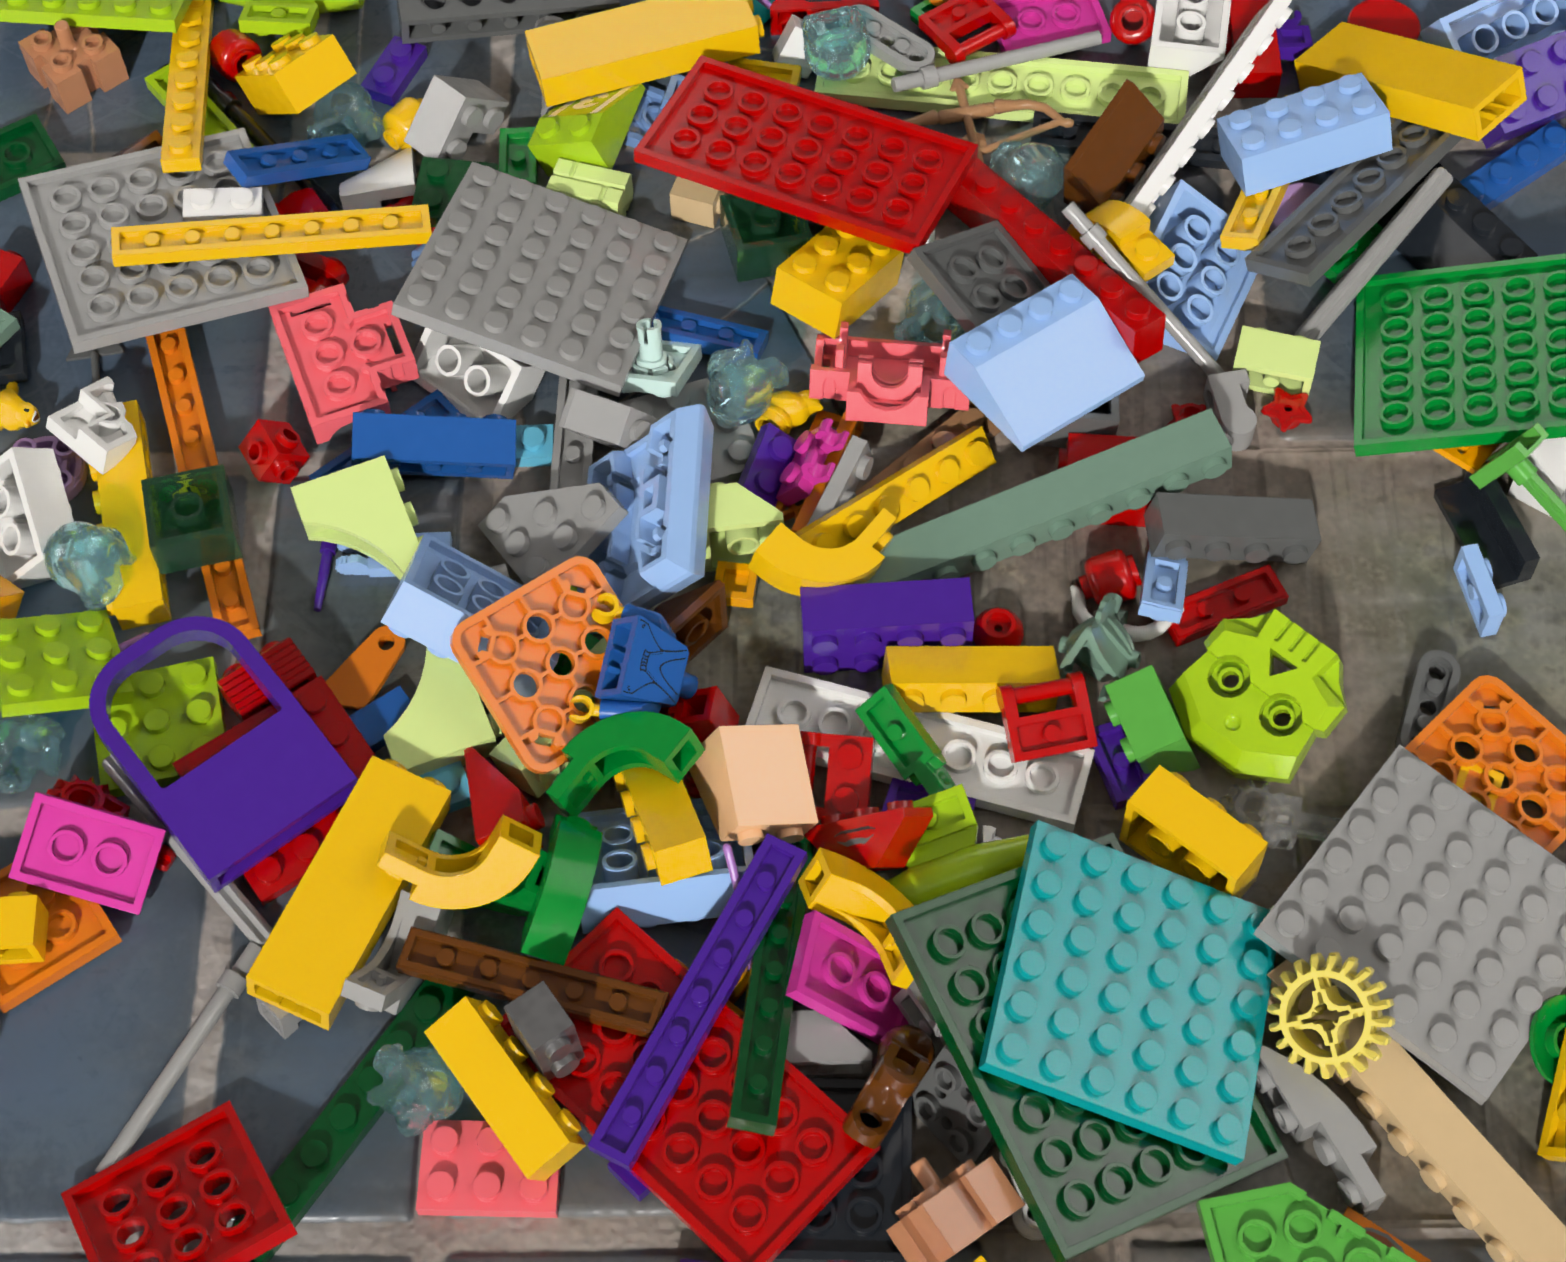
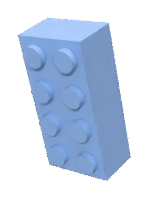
(1304, 134)

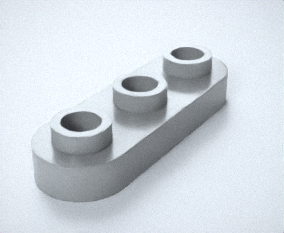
(905, 49)

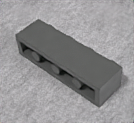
(1231, 528)

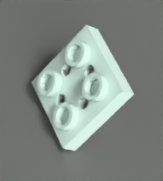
(661, 364)

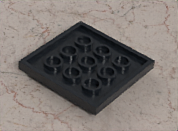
(857, 1218)

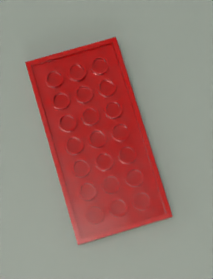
(807, 154)
(726, 1184)

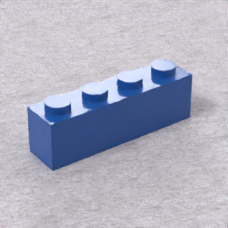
(436, 444)

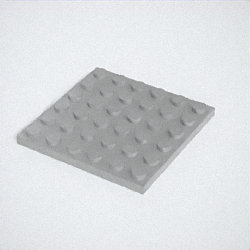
(541, 278)
(112, 304)
(1444, 910)

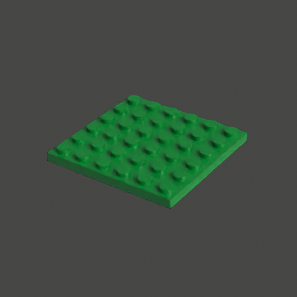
(1460, 355)

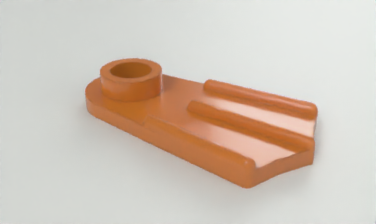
(366, 669)

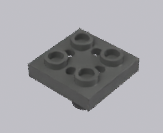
(945, 1095)

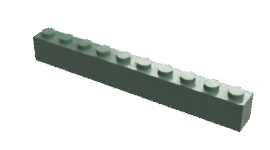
(1059, 502)

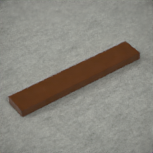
(509, 975)

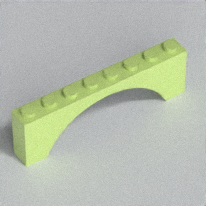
(366, 513)

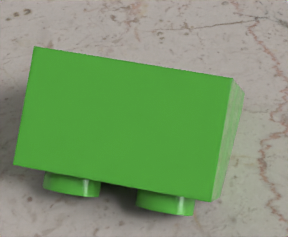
(1149, 723)

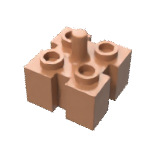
(73, 63)
(952, 1210)

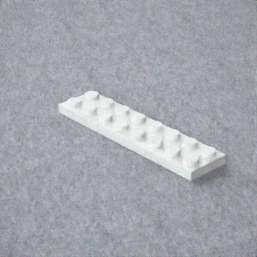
(1212, 99)
(974, 749)

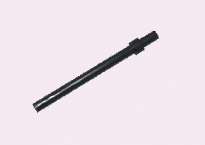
(232, 108)

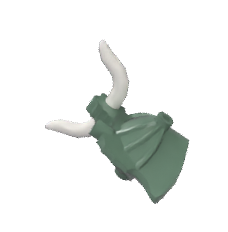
(1104, 641)

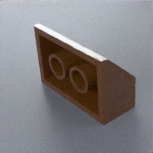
(1114, 150)

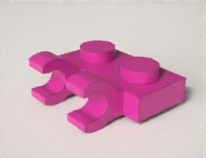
(807, 465)

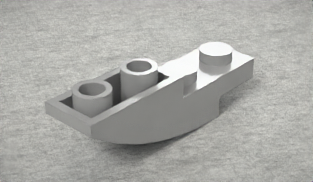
(1312, 1110)

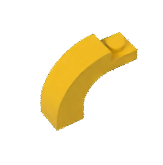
(1131, 237)
(793, 563)
(464, 878)
(860, 899)

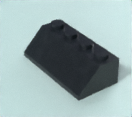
(1457, 232)

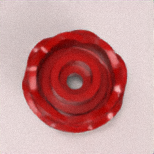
(1002, 618)

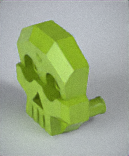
(1239, 722)

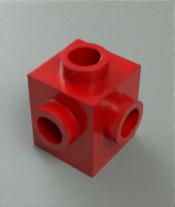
(273, 451)

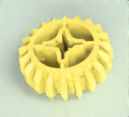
(1335, 1037)

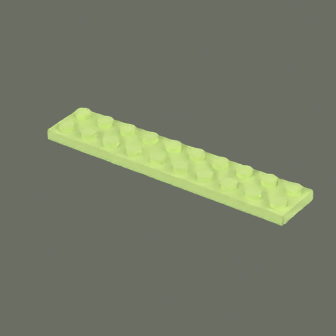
(1061, 83)

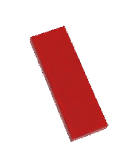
(1232, 599)

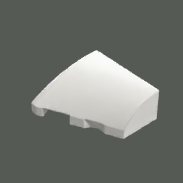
(384, 181)
(95, 426)

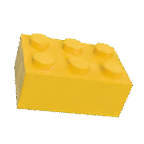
(294, 73)
(835, 279)
(1191, 834)

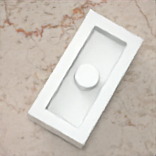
(222, 203)

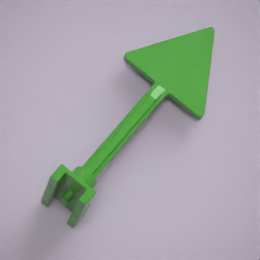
(1514, 461)

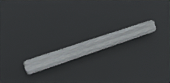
(1375, 254)
(229, 897)

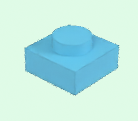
(534, 445)
(454, 779)

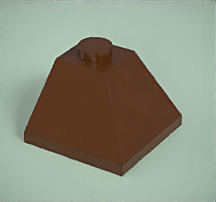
(697, 616)

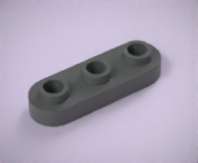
(1428, 693)

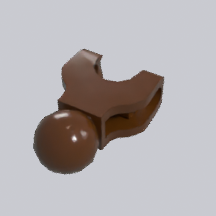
(902, 1062)

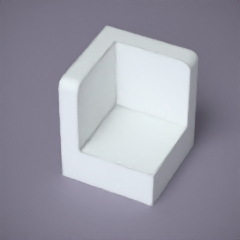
(790, 46)

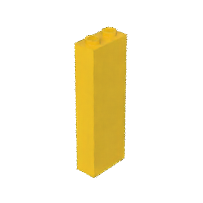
(638, 44)
(1418, 79)
(344, 895)

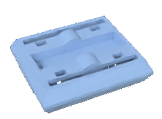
(667, 495)

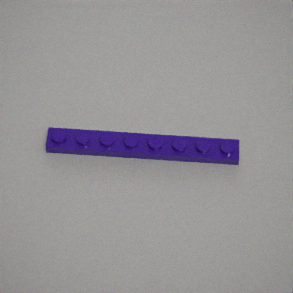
(697, 1003)

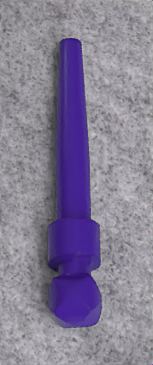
(327, 550)

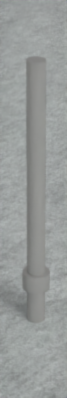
(930, 76)
(1095, 237)
(230, 986)

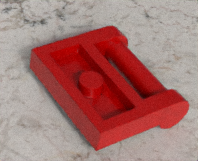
(961, 17)
(1050, 731)
(847, 772)

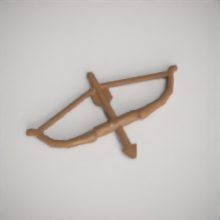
(969, 112)

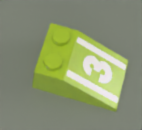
(586, 129)

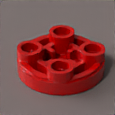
(1386, 16)

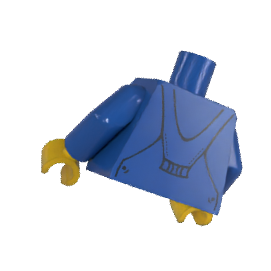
(640, 664)

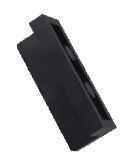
(1489, 520)

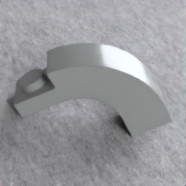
(378, 983)

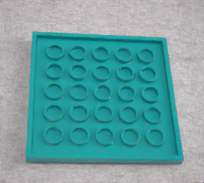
(1131, 994)

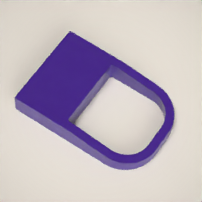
(249, 793)

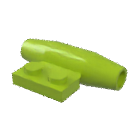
(287, 16)
(949, 853)

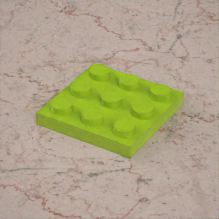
(54, 661)
(170, 716)

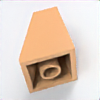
(756, 783)

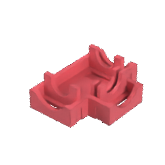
(341, 357)
(884, 377)

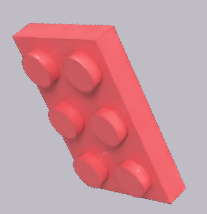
(474, 1175)

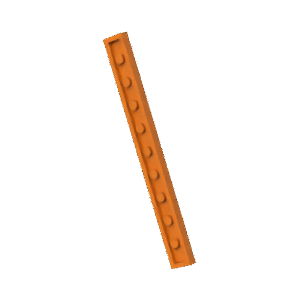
(195, 449)

